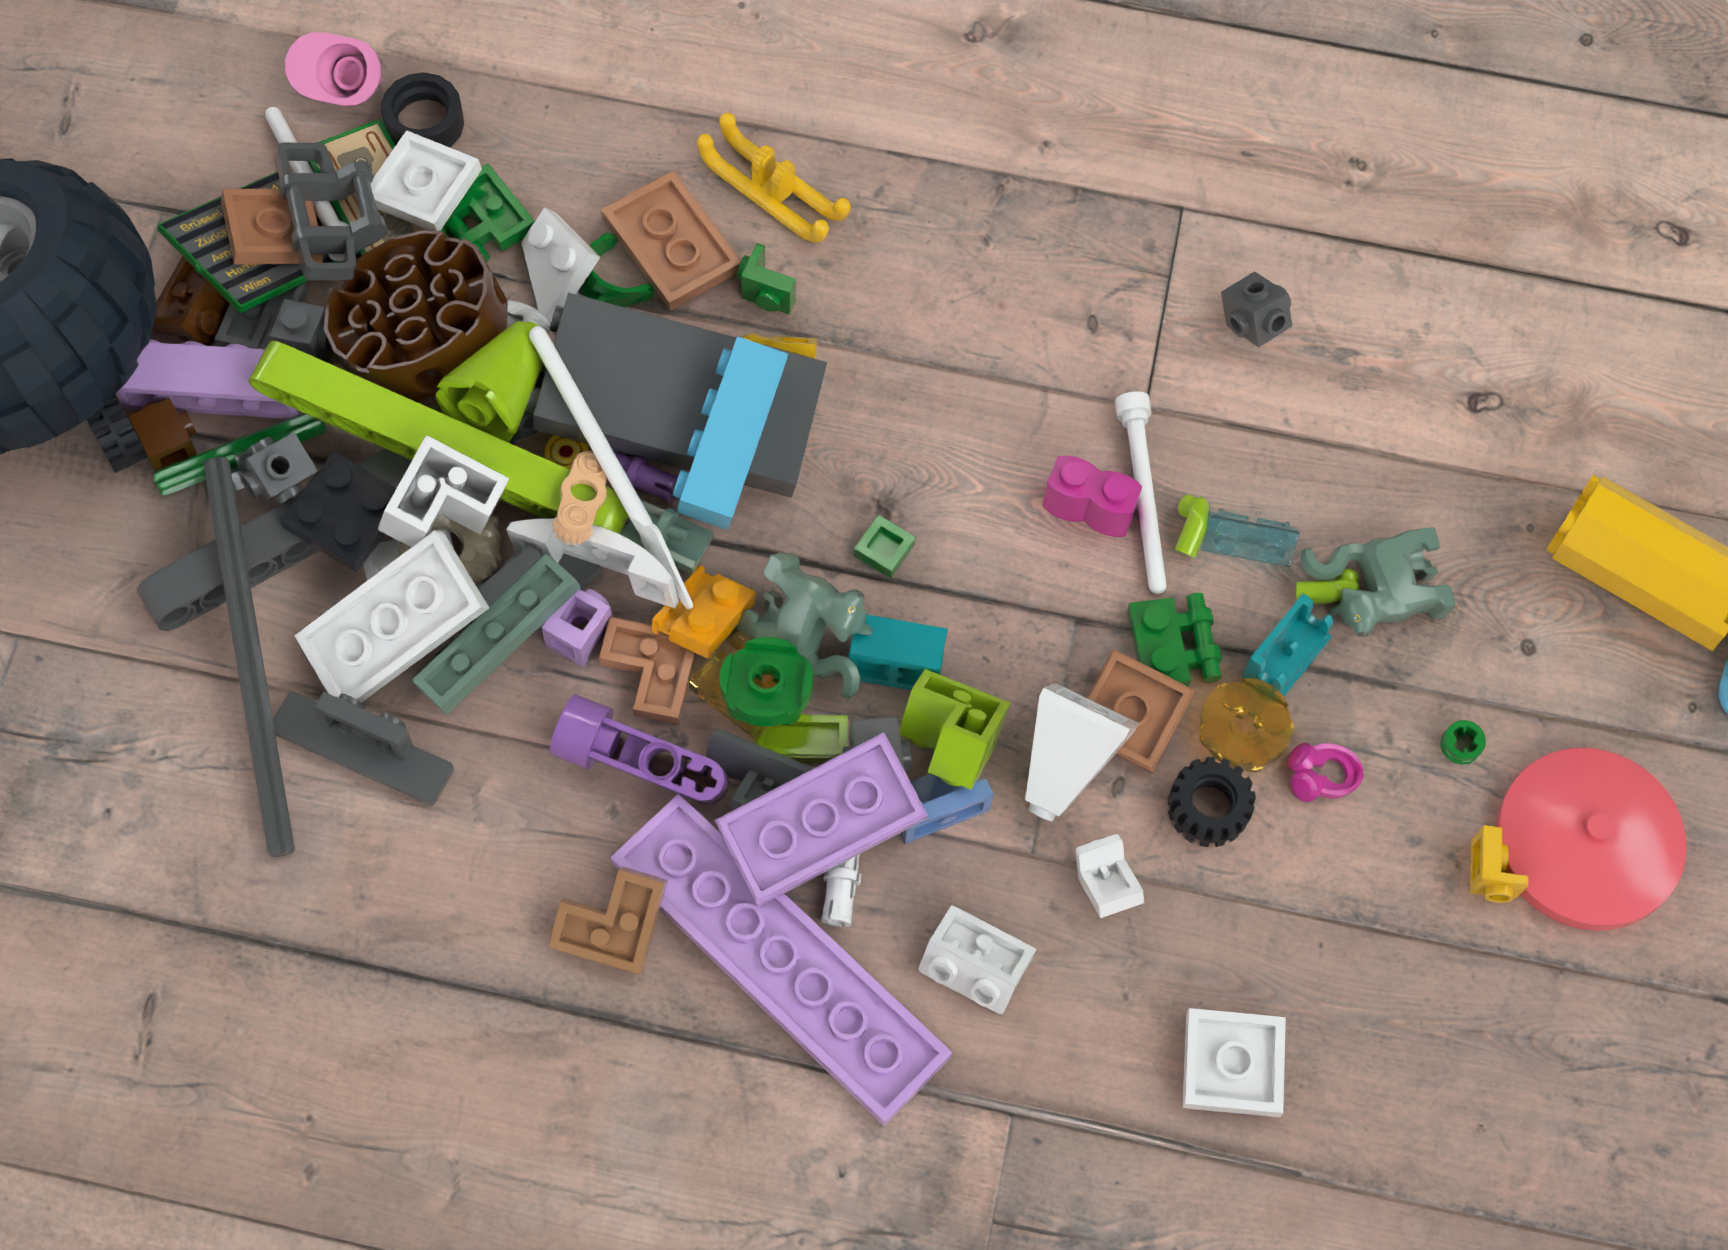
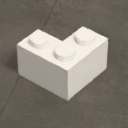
(442, 484)

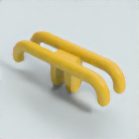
(771, 182)

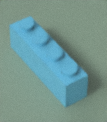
(731, 433)

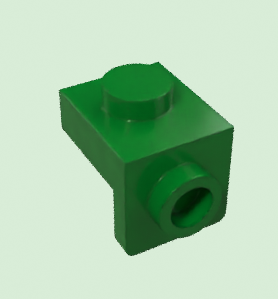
(763, 286)

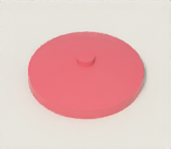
(1592, 838)

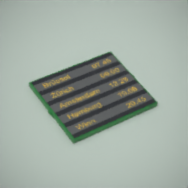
(204, 242)

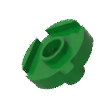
(766, 706)

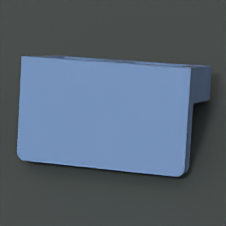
(947, 804)

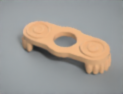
(574, 516)

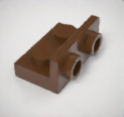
(189, 306)

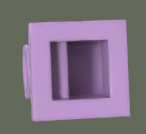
(566, 639)

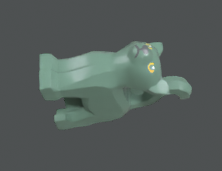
(1390, 574)
(804, 615)

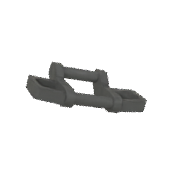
(327, 186)

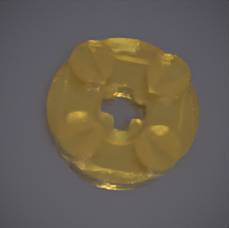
(1248, 749)

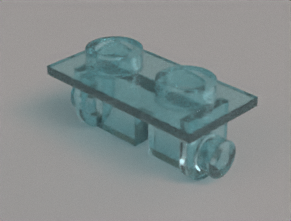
(1259, 541)

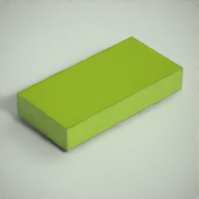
(809, 739)

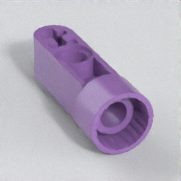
(590, 735)

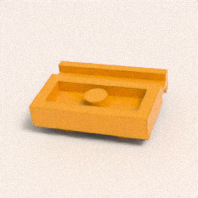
(714, 615)

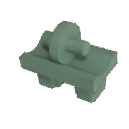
(683, 538)

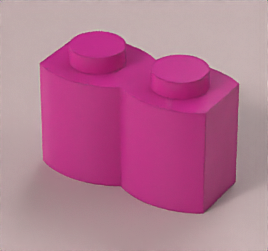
(1099, 498)

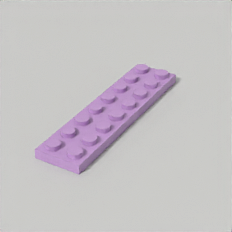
(786, 964)

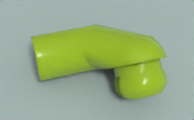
(1195, 527)
(1328, 590)

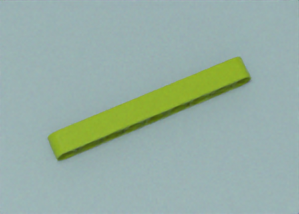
(402, 425)

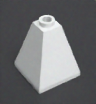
(1070, 748)

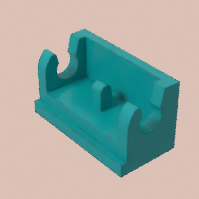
(1290, 647)
(897, 651)

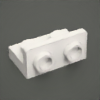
(976, 959)

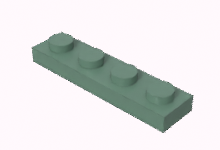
(496, 634)

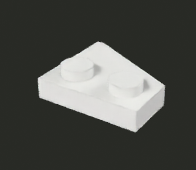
(555, 261)

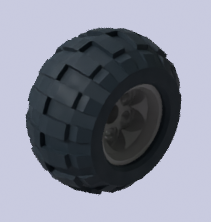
(70, 300)

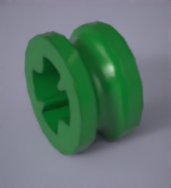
(1477, 744)

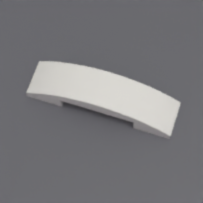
(604, 549)

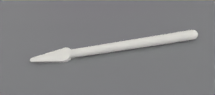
(649, 532)

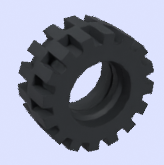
(116, 435)
(1223, 778)

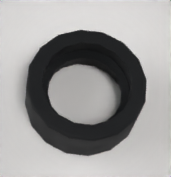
(417, 88)

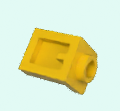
(1487, 866)

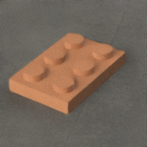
(671, 240)

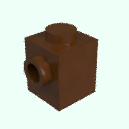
(164, 433)

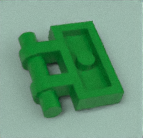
(495, 209)
(1159, 642)

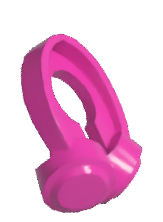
(1309, 785)

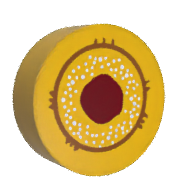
(563, 450)

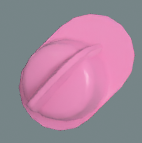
(333, 68)

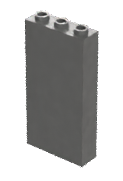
(650, 385)

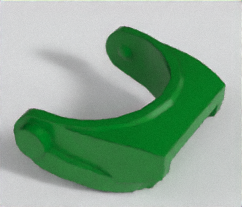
(600, 290)

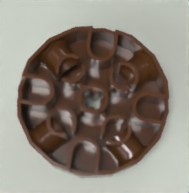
(415, 312)

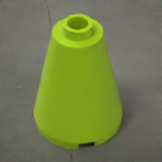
(494, 383)

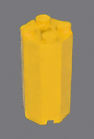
(1647, 559)

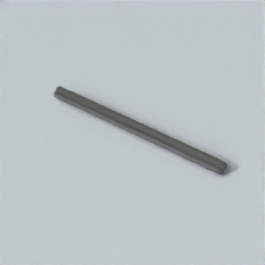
(249, 658)

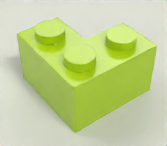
(956, 723)

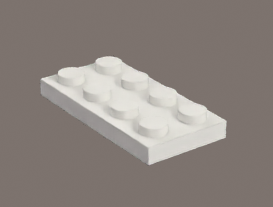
(392, 619)

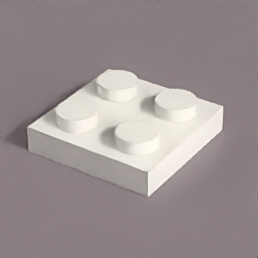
(423, 181)
(1234, 1062)

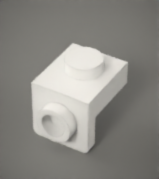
(1107, 876)

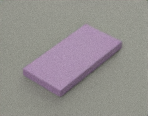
(821, 819)

